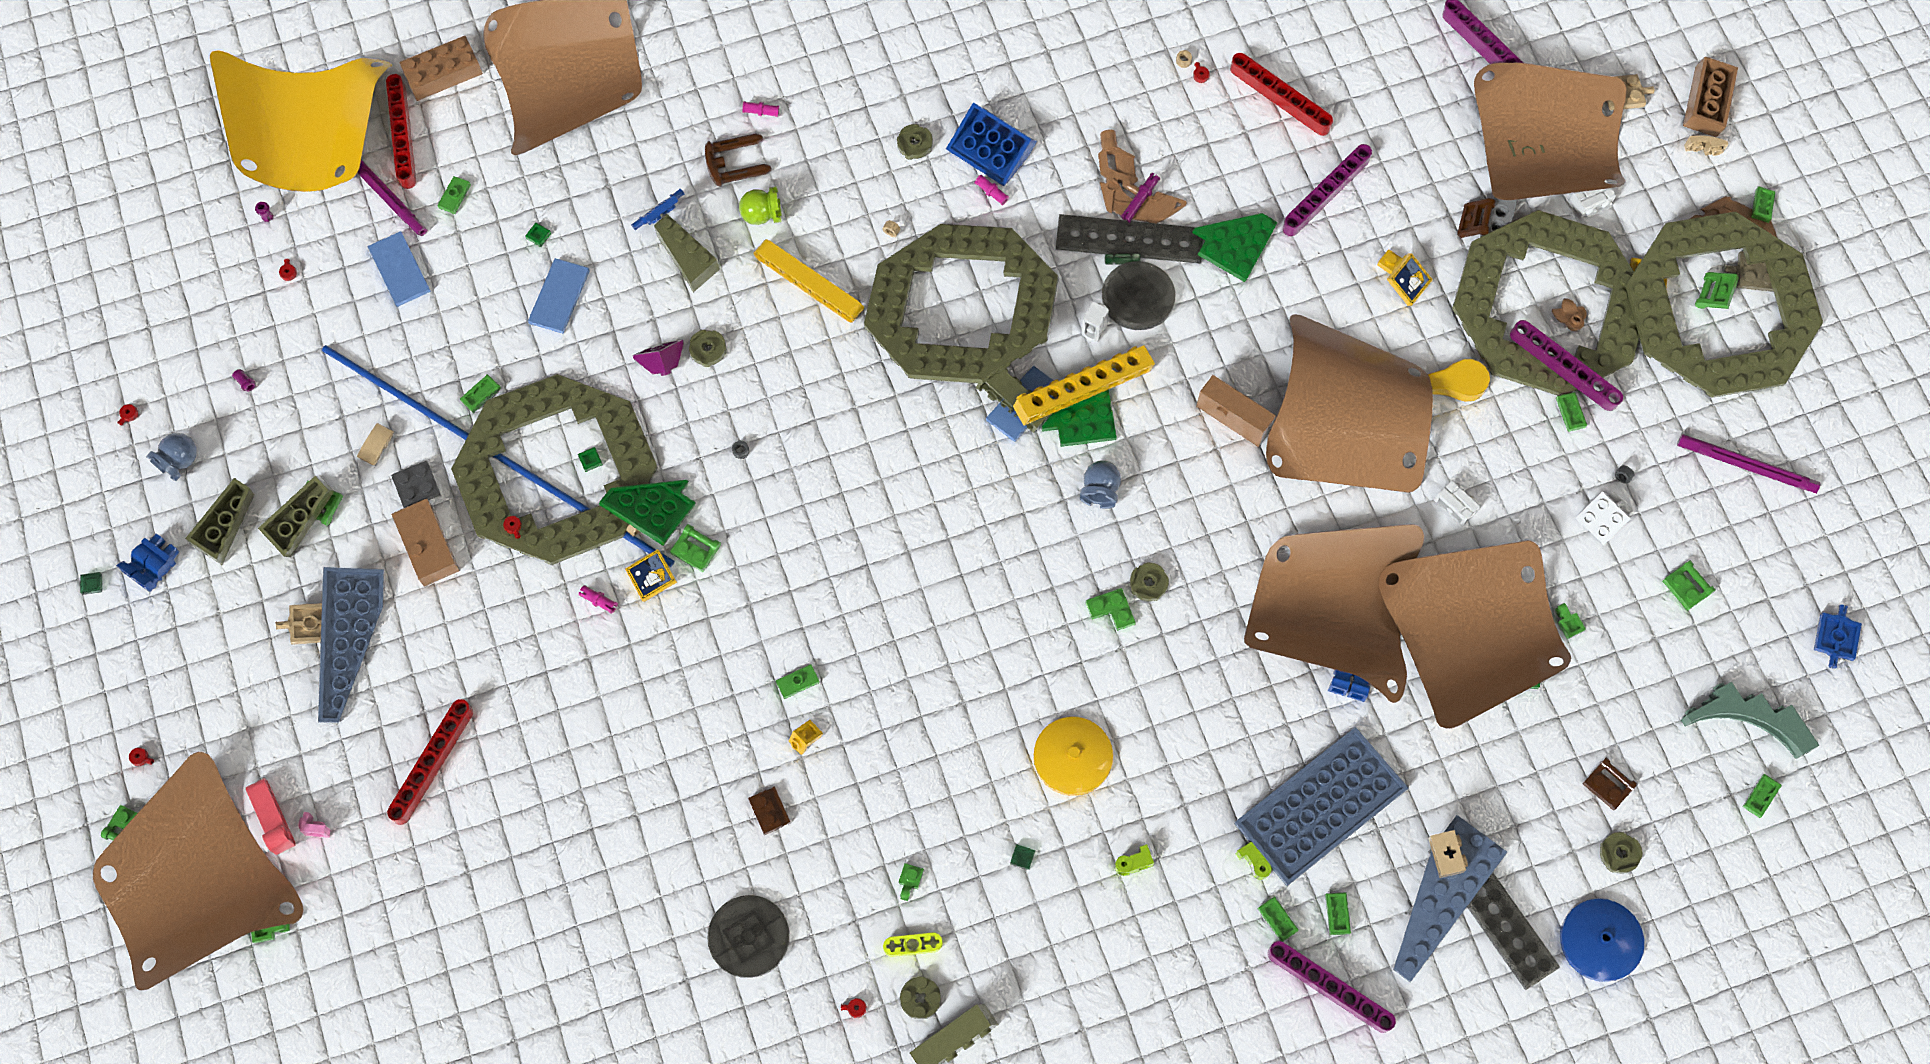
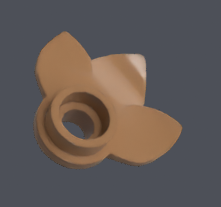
(1570, 315)

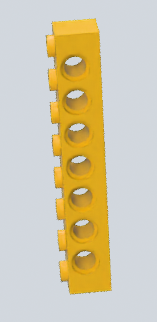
(1029, 412)

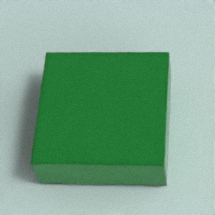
(538, 234)
(590, 459)

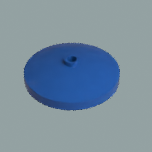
(1584, 944)

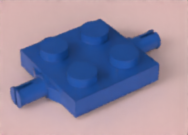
(654, 214)
(1837, 636)

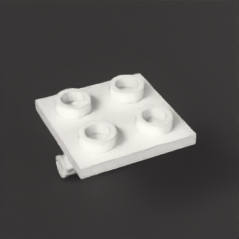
(1605, 516)

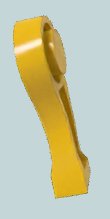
(1461, 380)

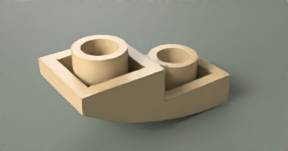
(1710, 145)
(375, 443)

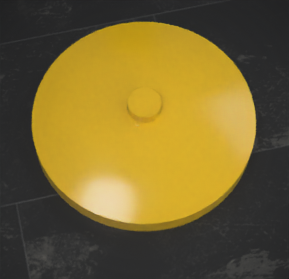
(1073, 756)

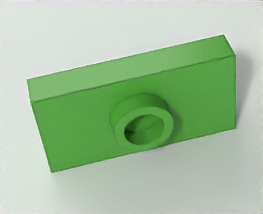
(454, 195)
(1763, 204)
(480, 393)
(1571, 411)
(797, 681)
(1762, 796)
(1337, 913)
(1278, 919)

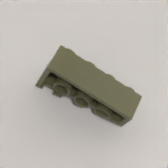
(687, 253)
(1006, 387)
(294, 519)
(220, 524)
(955, 1036)

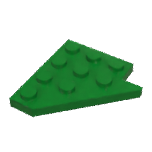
(1236, 243)
(1084, 422)
(650, 508)

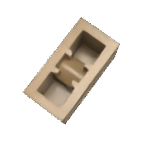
(1439, 845)

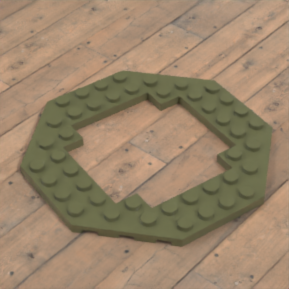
(1563, 237)
(1790, 286)
(959, 363)
(528, 405)

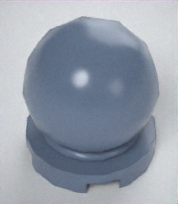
(174, 453)
(1100, 484)

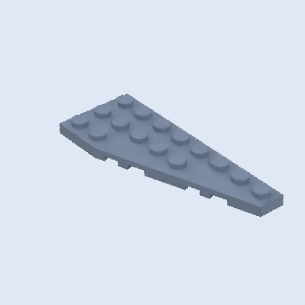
(348, 617)
(1444, 899)

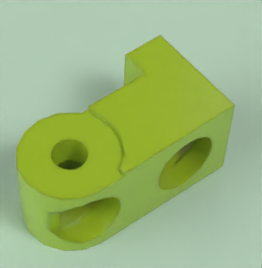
(1134, 863)
(1260, 866)

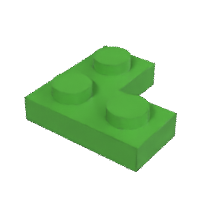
(1113, 604)

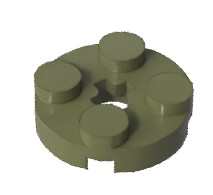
(914, 151)
(708, 338)
(1151, 592)
(1626, 843)
(908, 997)

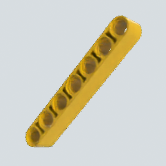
(808, 280)

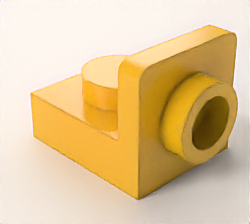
(1389, 261)
(805, 736)

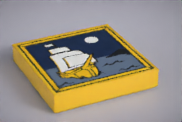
(1409, 279)
(651, 575)

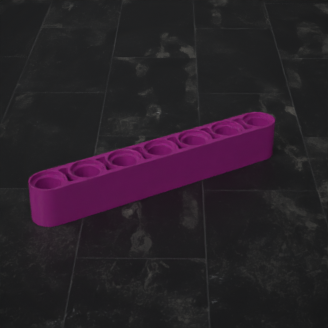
(1477, 34)
(1324, 197)
(1575, 366)
(1341, 987)

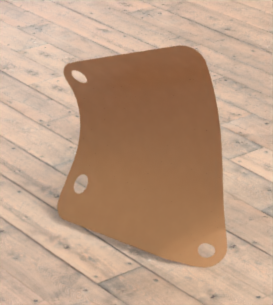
(562, 64)
(1551, 110)
(1350, 413)
(1329, 604)
(1475, 626)
(189, 876)

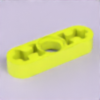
(896, 939)

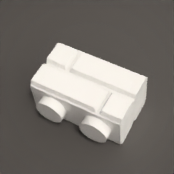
(1590, 201)
(1095, 321)
(1457, 502)

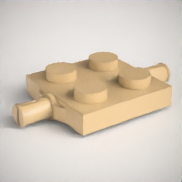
(1634, 92)
(303, 623)

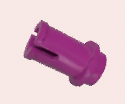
(263, 210)
(247, 384)

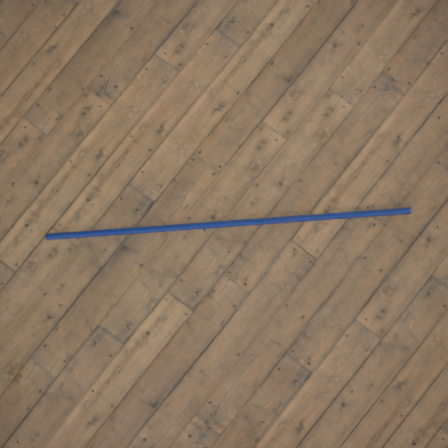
(463, 434)

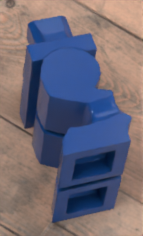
(152, 560)
(1340, 685)

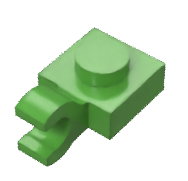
(1570, 624)
(910, 879)
(268, 933)

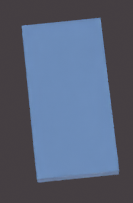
(399, 269)
(558, 296)
(1005, 421)

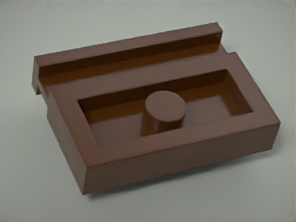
(769, 810)

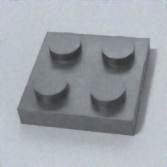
(415, 484)

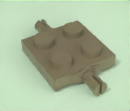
(1750, 276)

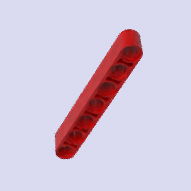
(1284, 101)
(404, 137)
(430, 771)

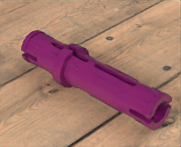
(1144, 191)

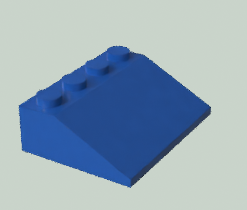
(990, 144)

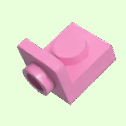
(315, 829)

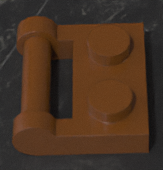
(1471, 216)
(1605, 788)

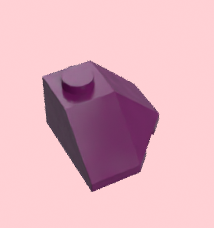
(660, 358)

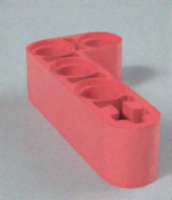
(277, 833)

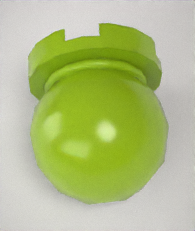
(760, 206)

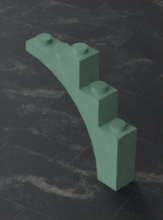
(1781, 723)

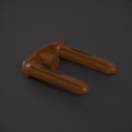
(714, 164)

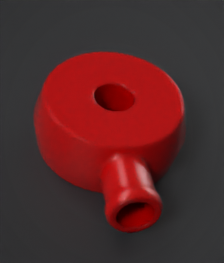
(1200, 74)
(287, 271)
(127, 413)
(513, 529)
(144, 757)
(850, 1007)

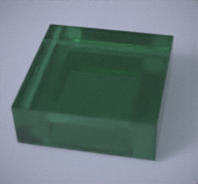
(91, 583)
(1022, 857)

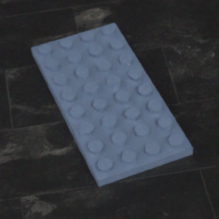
(1321, 806)

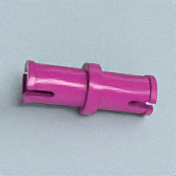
(760, 109)
(991, 189)
(598, 599)

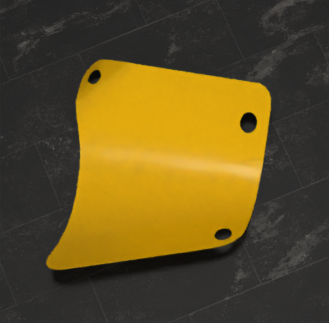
(295, 122)

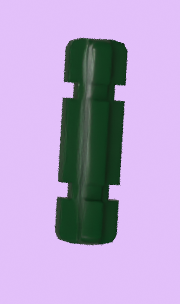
(1120, 259)

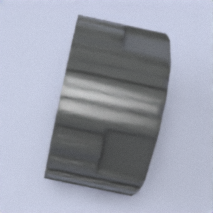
(736, 445)
(1624, 474)

